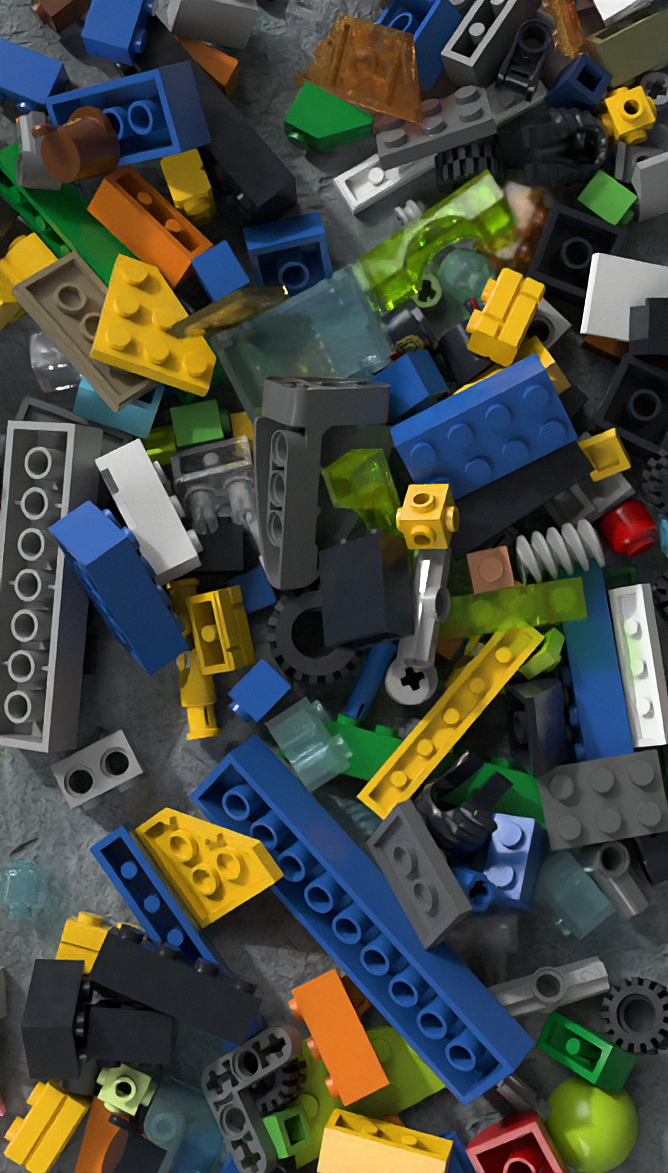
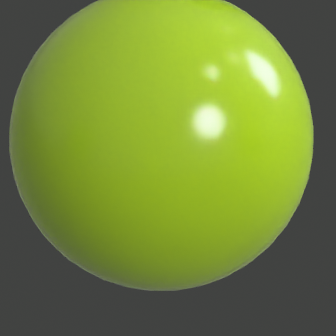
(592, 1125)

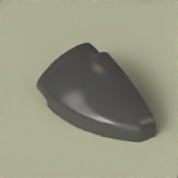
(302, 432)

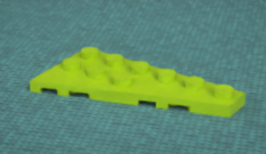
(408, 1078)

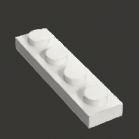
(640, 664)

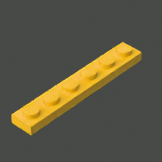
(448, 719)

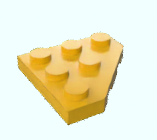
(139, 334)
(207, 863)

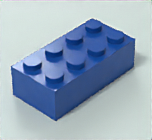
(150, 111)
(485, 430)
(121, 585)

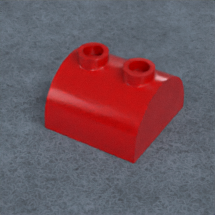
(516, 1146)

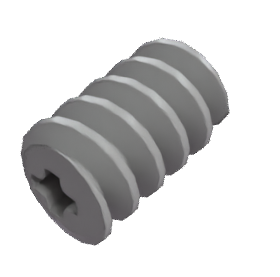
(558, 551)
(404, 694)

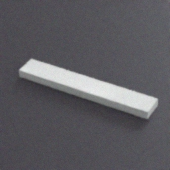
(369, 182)

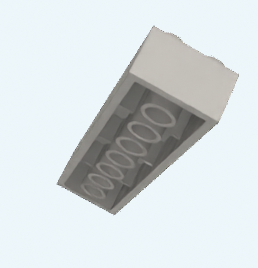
(41, 600)

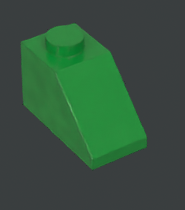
(325, 121)
(586, 1051)

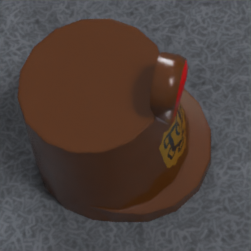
(81, 147)

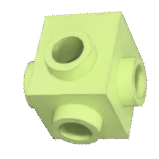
(121, 1099)

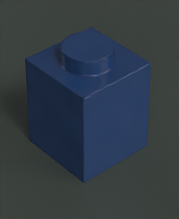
(578, 85)

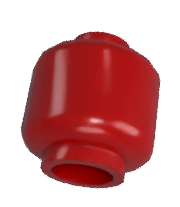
(629, 529)

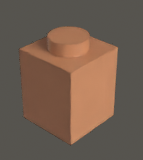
(490, 570)

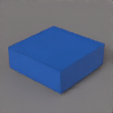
(254, 589)

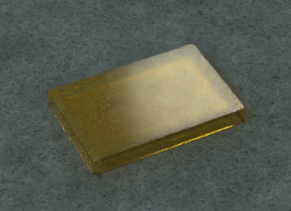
(230, 311)

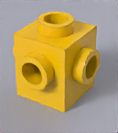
(626, 127)
(428, 516)

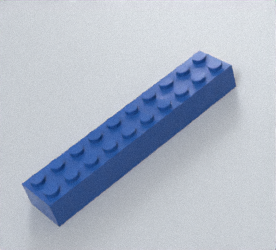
(362, 926)

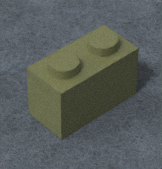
(632, 45)

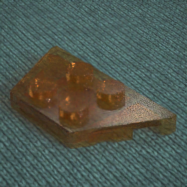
(368, 67)

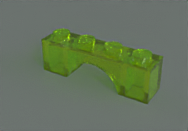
(471, 212)
(365, 484)
(514, 609)

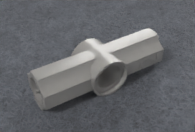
(429, 606)
(569, 982)

